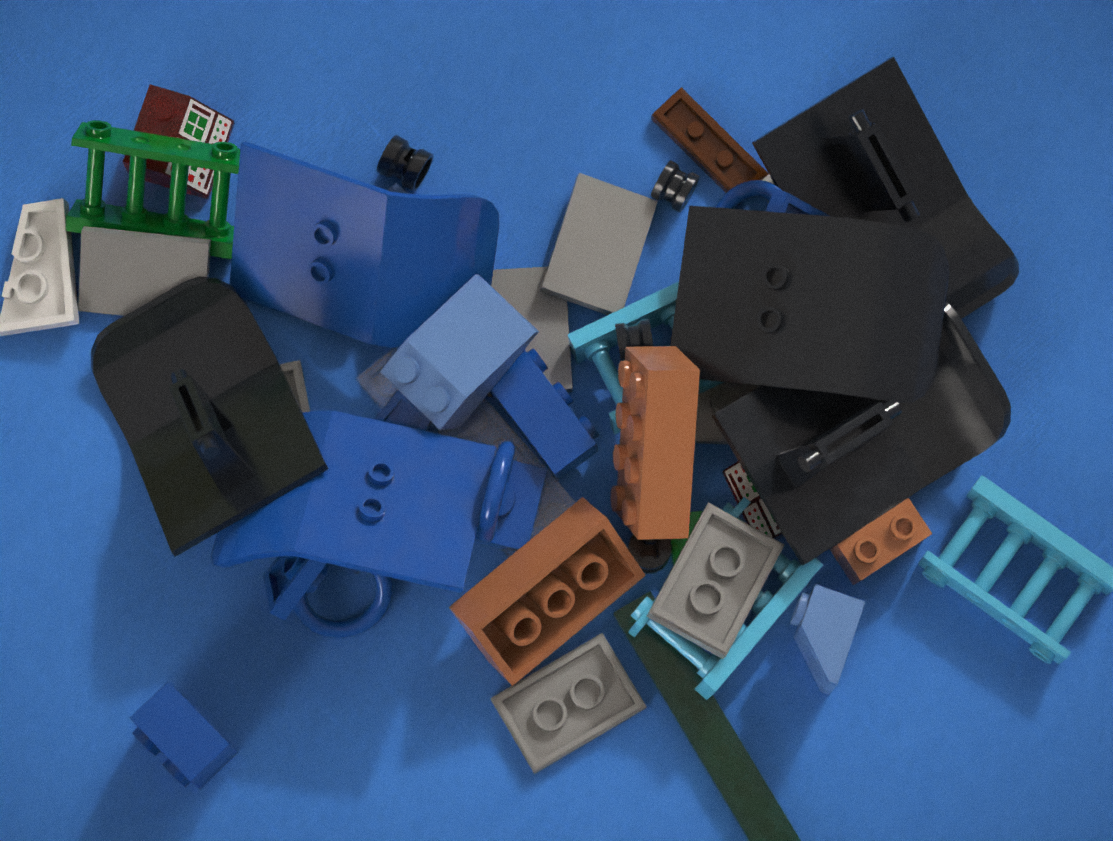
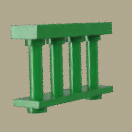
(140, 146)

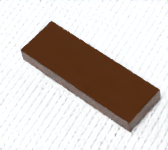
(706, 142)

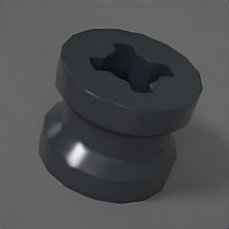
(675, 186)
(633, 336)
(647, 554)

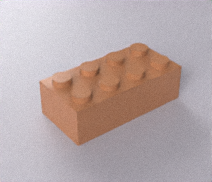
(655, 442)
(547, 591)

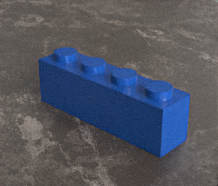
(544, 415)

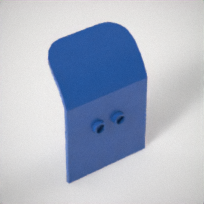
(352, 251)
(386, 506)

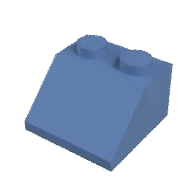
(825, 632)

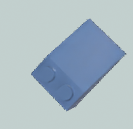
(459, 354)

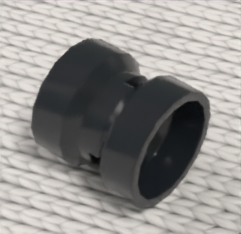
(404, 163)

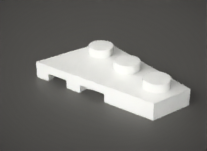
(42, 274)

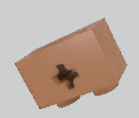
(881, 541)

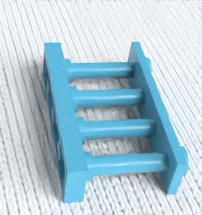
(597, 338)
(1058, 553)
(767, 611)

